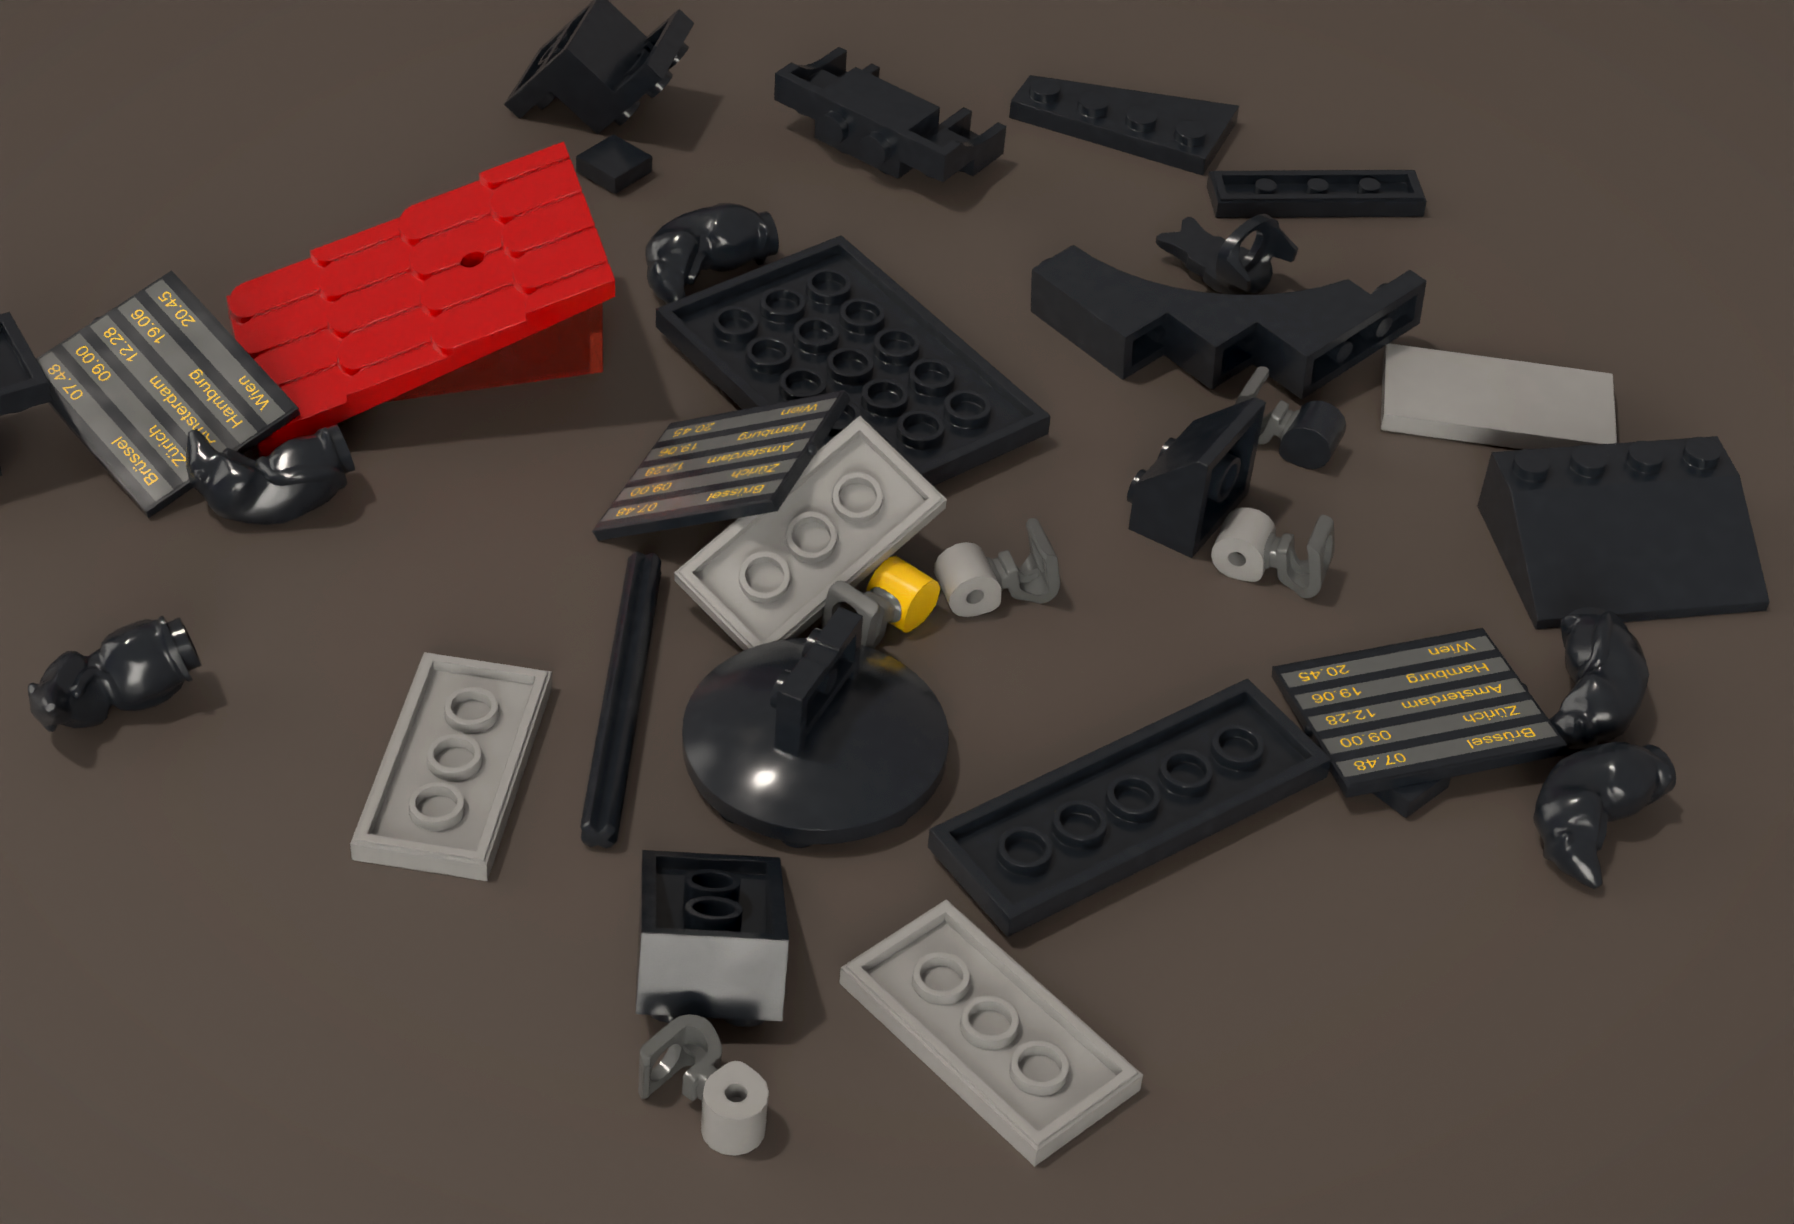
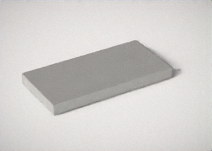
(1494, 400)
(839, 522)
(452, 767)
(991, 1031)

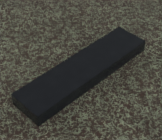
(1316, 193)

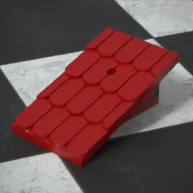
(441, 301)

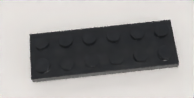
(1127, 806)

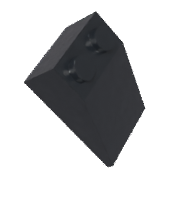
(711, 937)

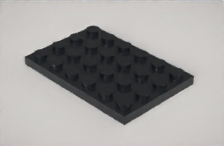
(842, 324)

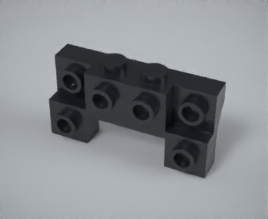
(884, 122)

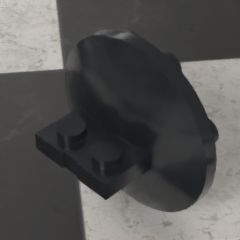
(815, 738)

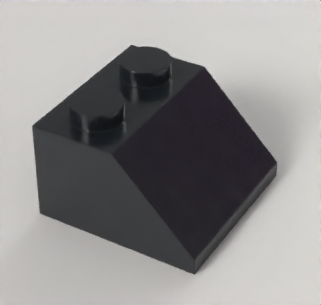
(1197, 478)

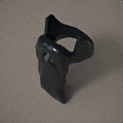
(1223, 262)

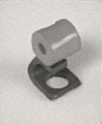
(1255, 537)
(976, 581)
(731, 1095)

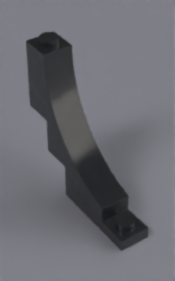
(1214, 336)

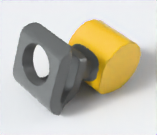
(894, 595)

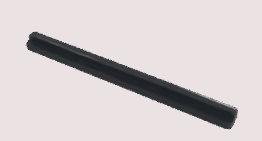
(621, 702)

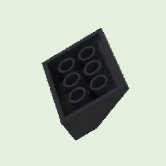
(1624, 530)

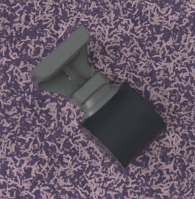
(1306, 434)

